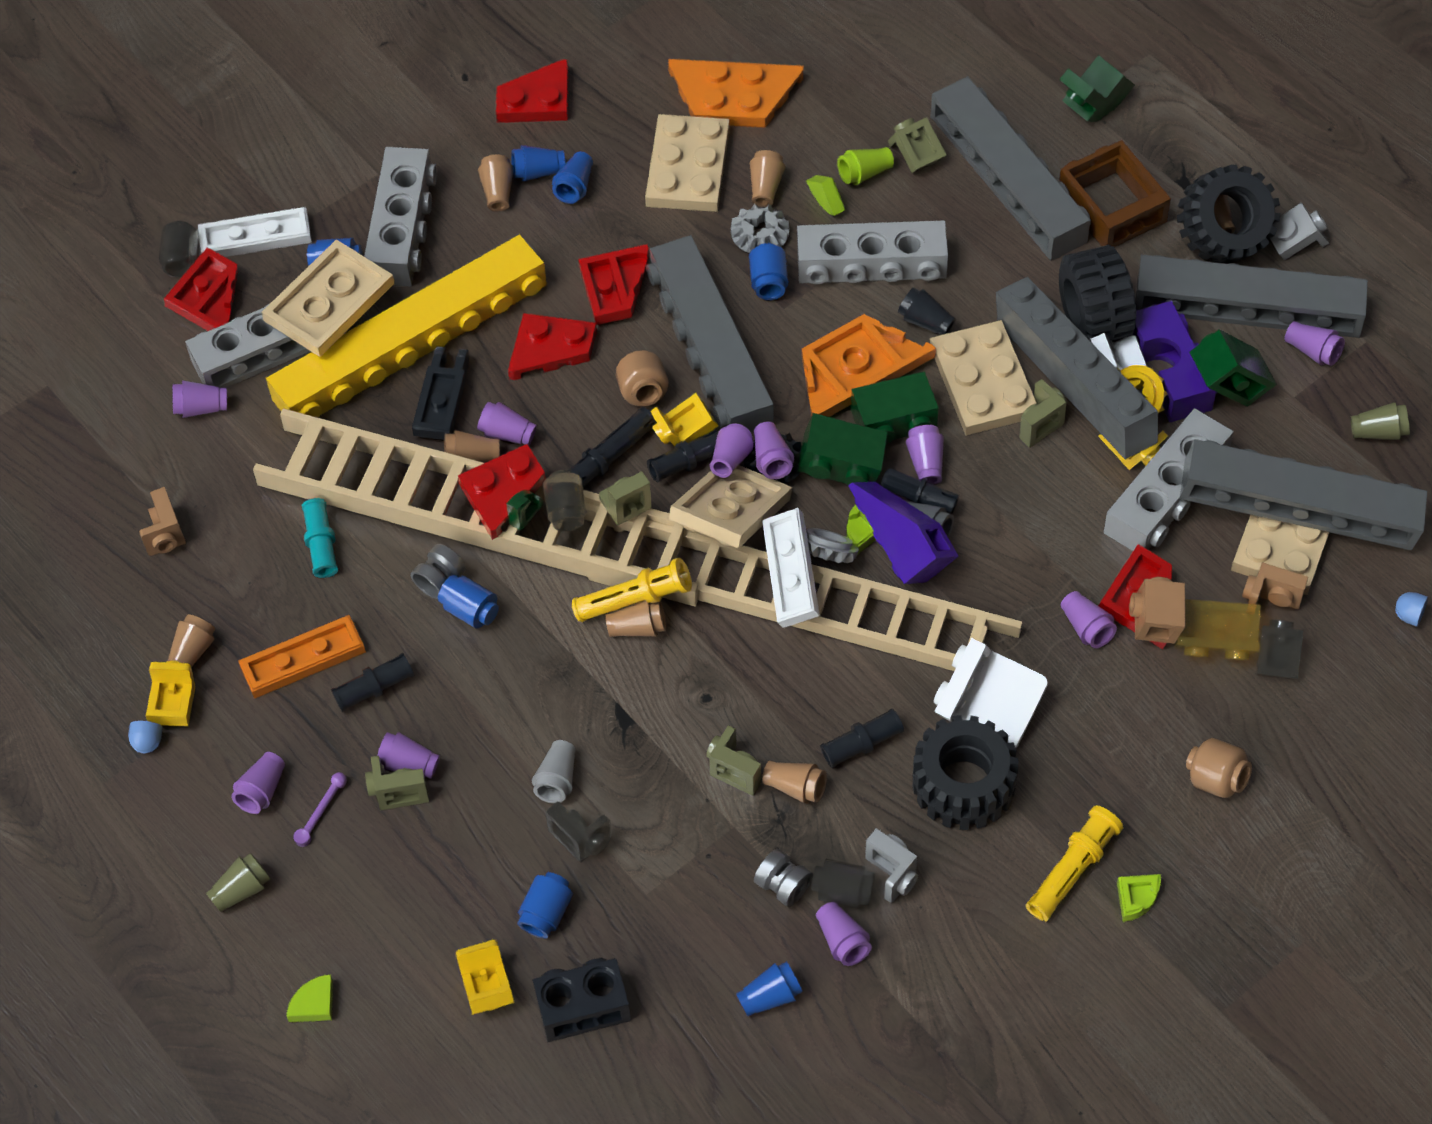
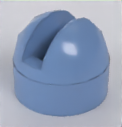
(1411, 607)
(144, 736)

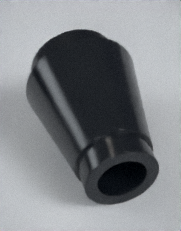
(924, 311)

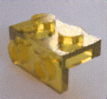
(1220, 628)

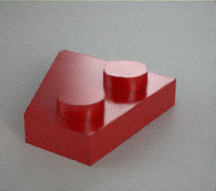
(535, 96)
(614, 282)
(550, 344)
(497, 481)

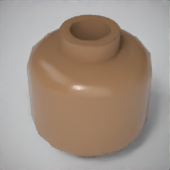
(642, 378)
(1219, 768)

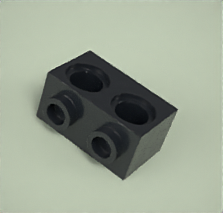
(584, 1010)

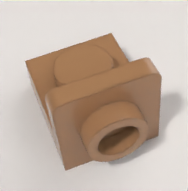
(165, 532)
(1276, 585)

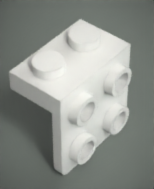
(991, 689)

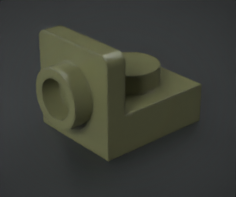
(917, 143)
(1045, 416)
(627, 498)
(733, 767)
(397, 789)

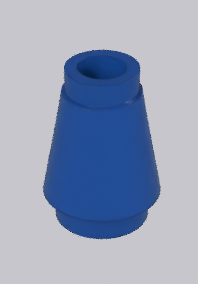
(536, 162)
(573, 178)
(770, 989)

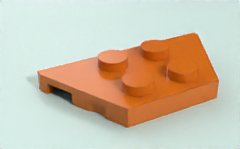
(734, 90)
(856, 357)

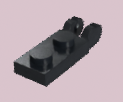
(440, 395)

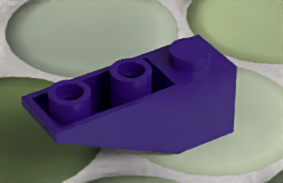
(909, 537)

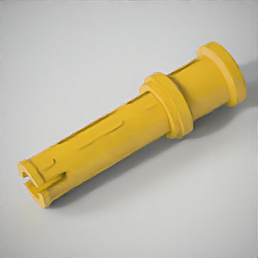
(648, 586)
(1084, 848)

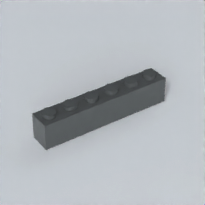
(1010, 168)
(1252, 294)
(709, 334)
(1077, 368)
(1303, 494)

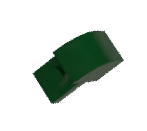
(1097, 90)

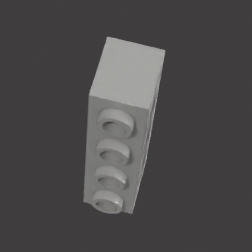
(399, 212)
(872, 252)
(240, 350)
(1128, 519)

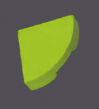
(826, 194)
(859, 529)
(1137, 894)
(312, 1001)

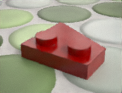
(205, 291)
(1139, 566)

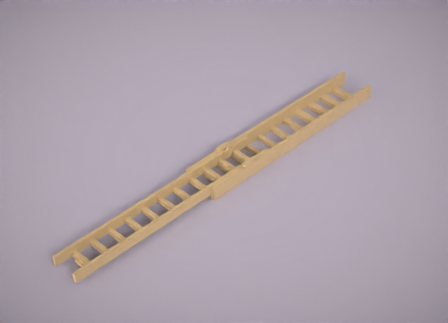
(585, 562)

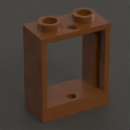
(1130, 221)

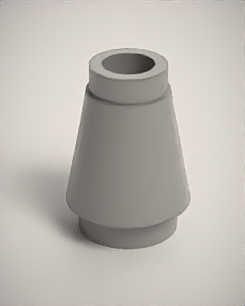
(555, 773)

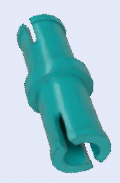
(319, 538)

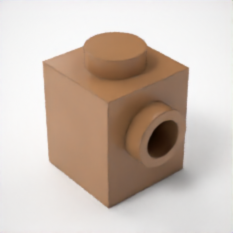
(1158, 610)

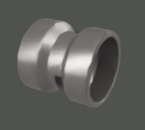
(440, 565)
(783, 877)

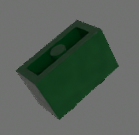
(1232, 367)
(895, 405)
(841, 450)

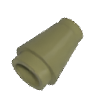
(1383, 422)
(238, 883)

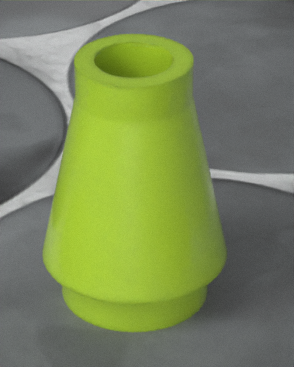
(863, 164)

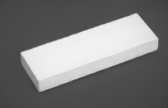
(256, 232)
(790, 568)

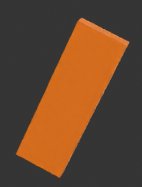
(301, 656)

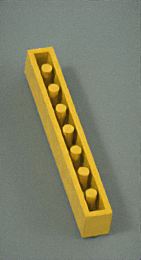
(410, 330)

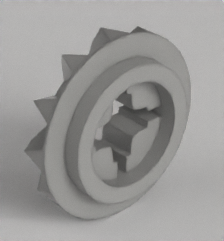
(743, 228)
(831, 545)

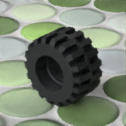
(1256, 208)
(1098, 293)
(969, 743)

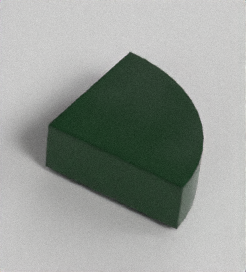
(523, 508)

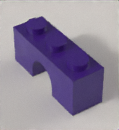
(1165, 337)

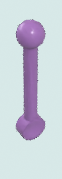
(302, 836)

